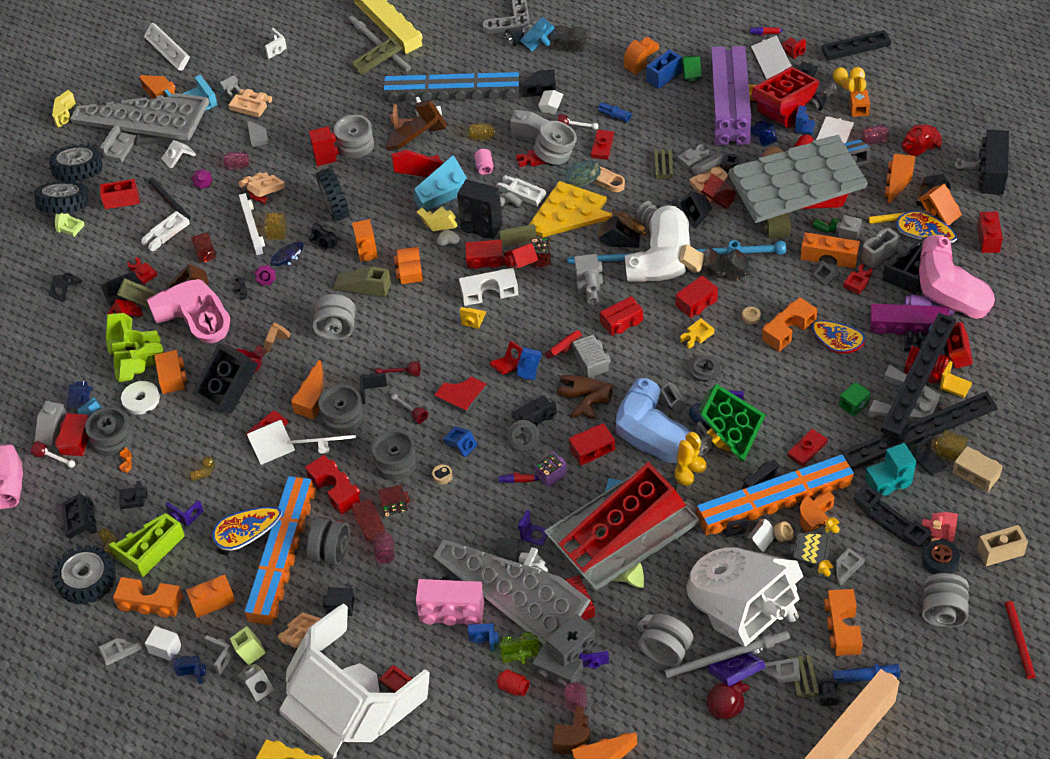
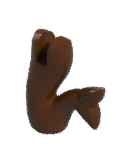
(596, 392)

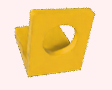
(470, 317)
(953, 383)

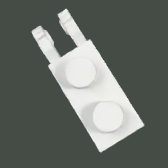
(522, 189)
(165, 231)

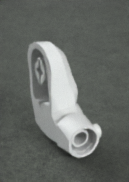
(661, 262)

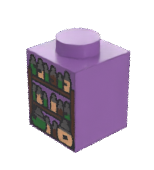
(550, 469)

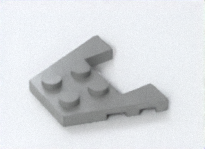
(925, 405)

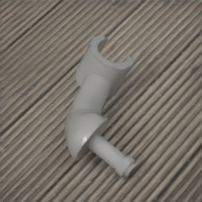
(961, 164)

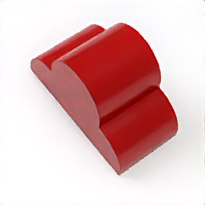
(782, 94)

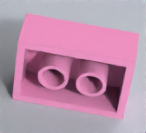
(450, 602)

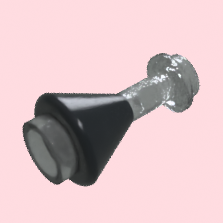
(513, 36)
(818, 100)

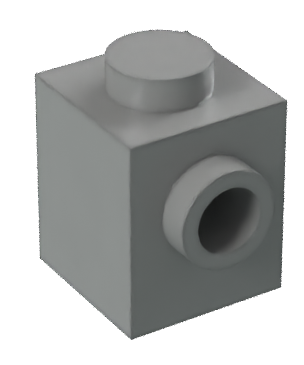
(849, 228)

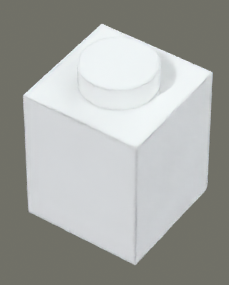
(163, 643)

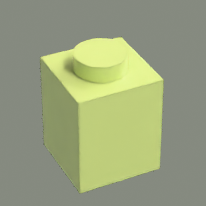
(247, 645)

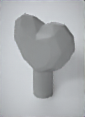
(447, 237)

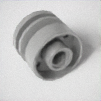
(945, 600)

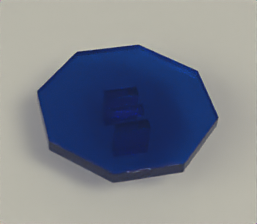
(287, 254)

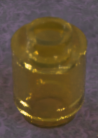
(481, 131)

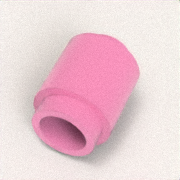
(483, 161)

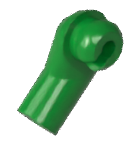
(826, 227)

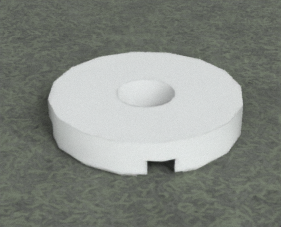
(138, 388)

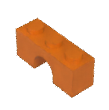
(842, 249)
(778, 333)
(163, 602)
(844, 638)

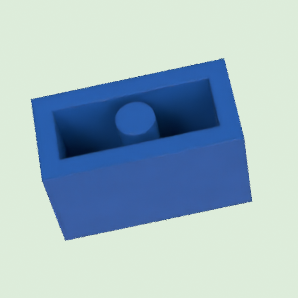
(664, 69)

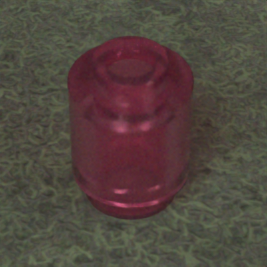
(875, 134)
(236, 160)
(384, 547)
(575, 695)

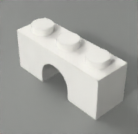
(502, 281)

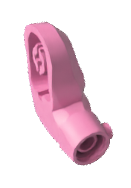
(951, 284)
(198, 307)
(10, 476)

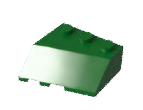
(731, 419)

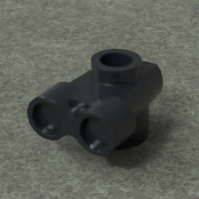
(322, 237)

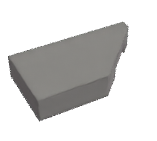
(257, 134)
(118, 649)
(783, 670)

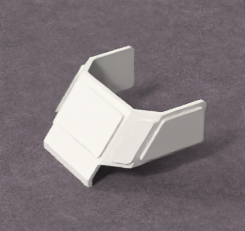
(330, 703)

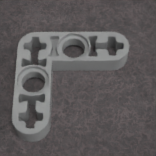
(514, 21)

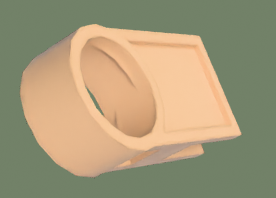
(607, 177)

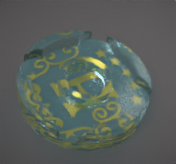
(583, 173)

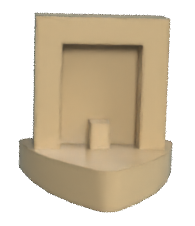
(691, 258)

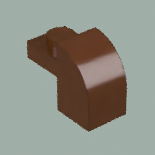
(571, 736)

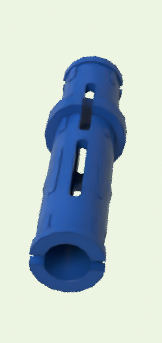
(864, 674)

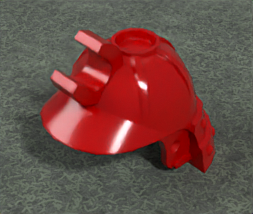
(920, 139)

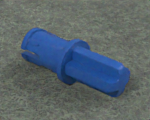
(614, 112)

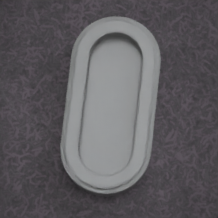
(707, 164)

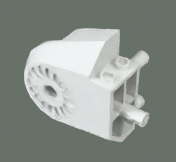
(744, 591)

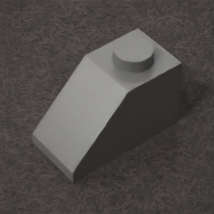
(49, 422)

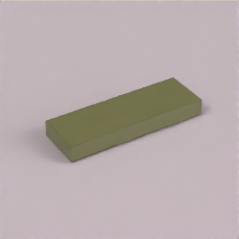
(376, 56)

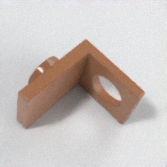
(395, 118)

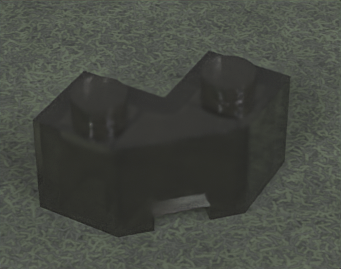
(730, 266)

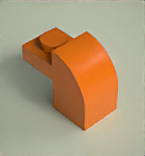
(637, 53)
(812, 512)

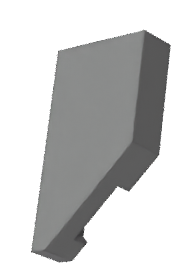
(847, 564)

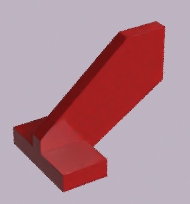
(414, 163)

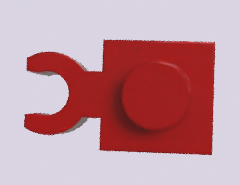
(530, 158)
(143, 271)
(858, 281)

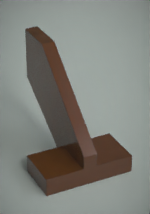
(428, 118)

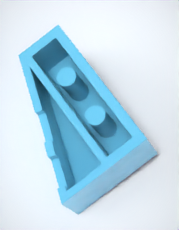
(440, 185)

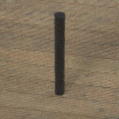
(168, 198)

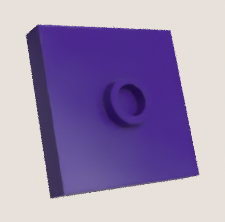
(736, 668)

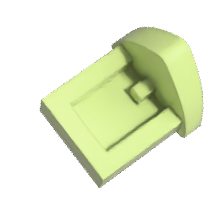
(68, 224)
(633, 576)

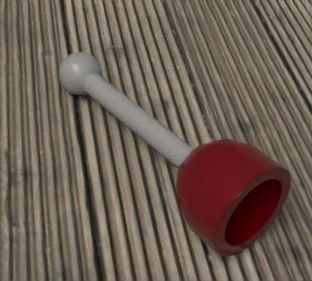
(416, 414)

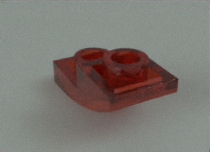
(368, 518)

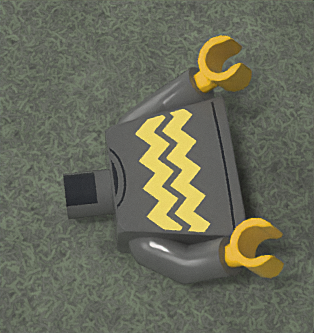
(813, 549)

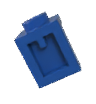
(803, 124)
(528, 363)
(460, 439)
(483, 632)

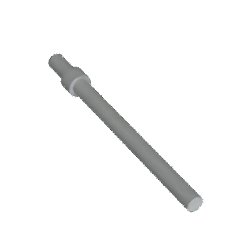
(361, 27)
(767, 641)

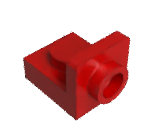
(794, 48)

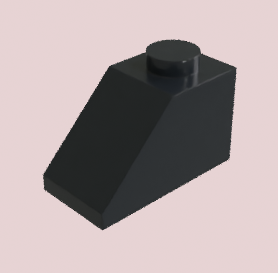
(538, 83)
(696, 207)
(618, 234)

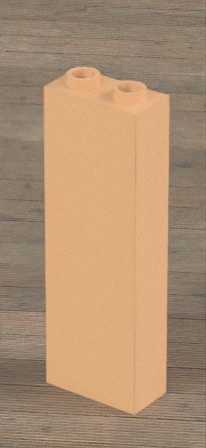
(858, 719)

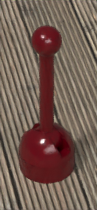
(412, 369)

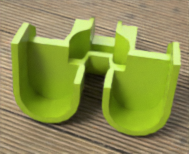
(119, 336)

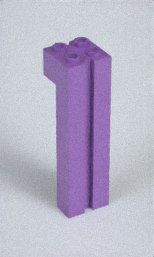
(730, 95)

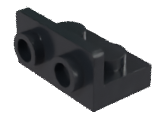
(536, 411)
(78, 516)

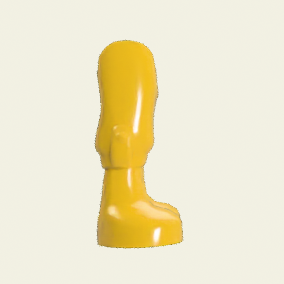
(853, 82)
(688, 459)

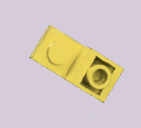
(61, 106)
(438, 220)

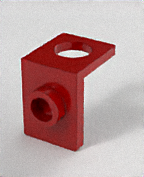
(127, 307)
(507, 363)

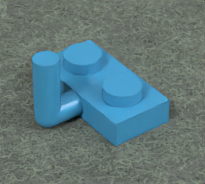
(538, 34)

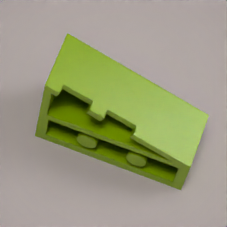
(149, 545)

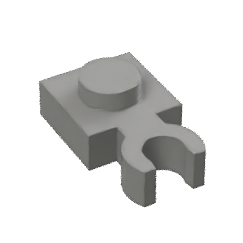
(690, 158)

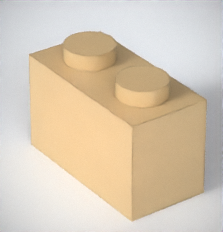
(977, 469)
(1002, 545)

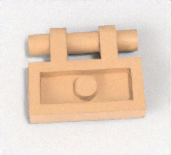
(250, 102)
(262, 184)
(297, 629)

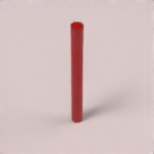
(1027, 664)

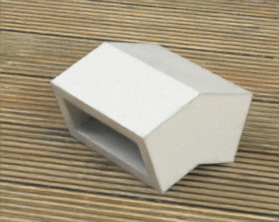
(550, 101)

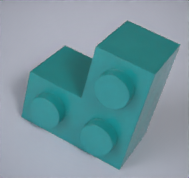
(894, 472)

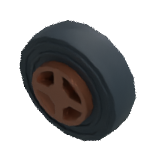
(948, 555)

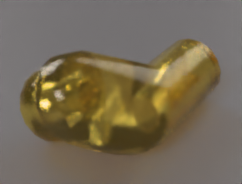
(205, 471)
(107, 537)

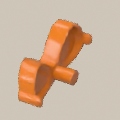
(125, 455)

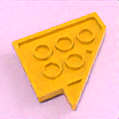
(569, 209)

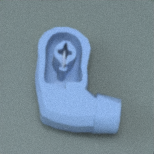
(648, 427)

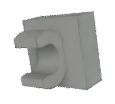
(229, 85)

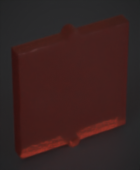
(719, 191)

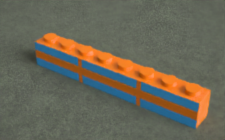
(774, 494)
(279, 551)

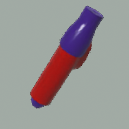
(766, 30)
(517, 477)

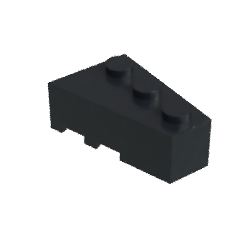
(905, 269)

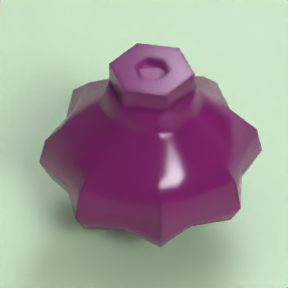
(201, 179)
(265, 275)

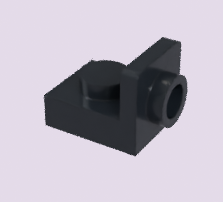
(133, 496)

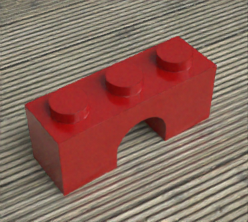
(326, 472)

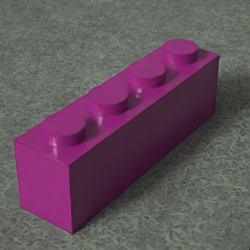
(903, 318)

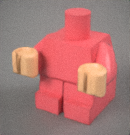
(942, 525)

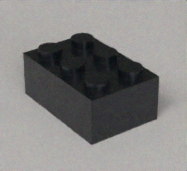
(994, 162)
(479, 209)
(225, 378)

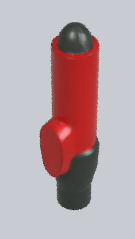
(250, 195)

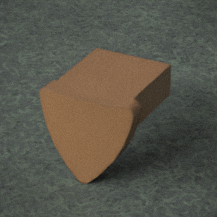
(276, 331)

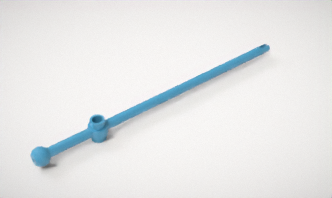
(779, 248)

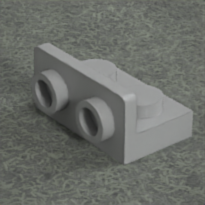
(117, 144)

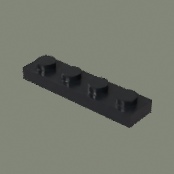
(856, 45)

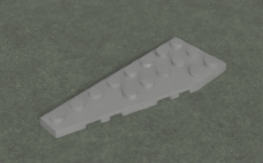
(163, 116)
(525, 594)

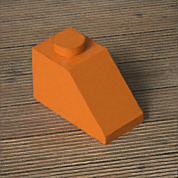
(156, 85)

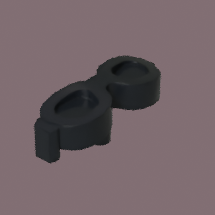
(242, 287)

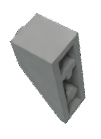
(526, 124)

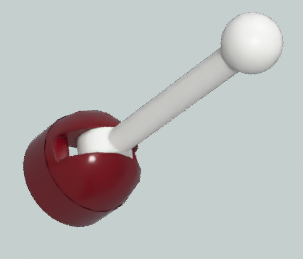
(564, 119)
(41, 450)

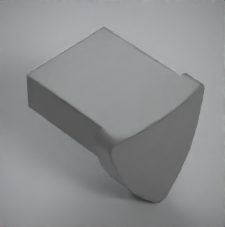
(762, 535)

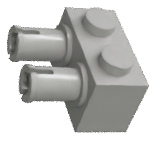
(588, 276)

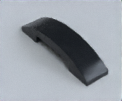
(889, 519)

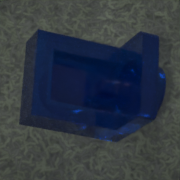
(765, 132)
(78, 394)
(190, 665)

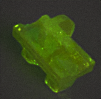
(519, 648)

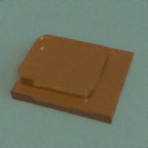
(630, 221)

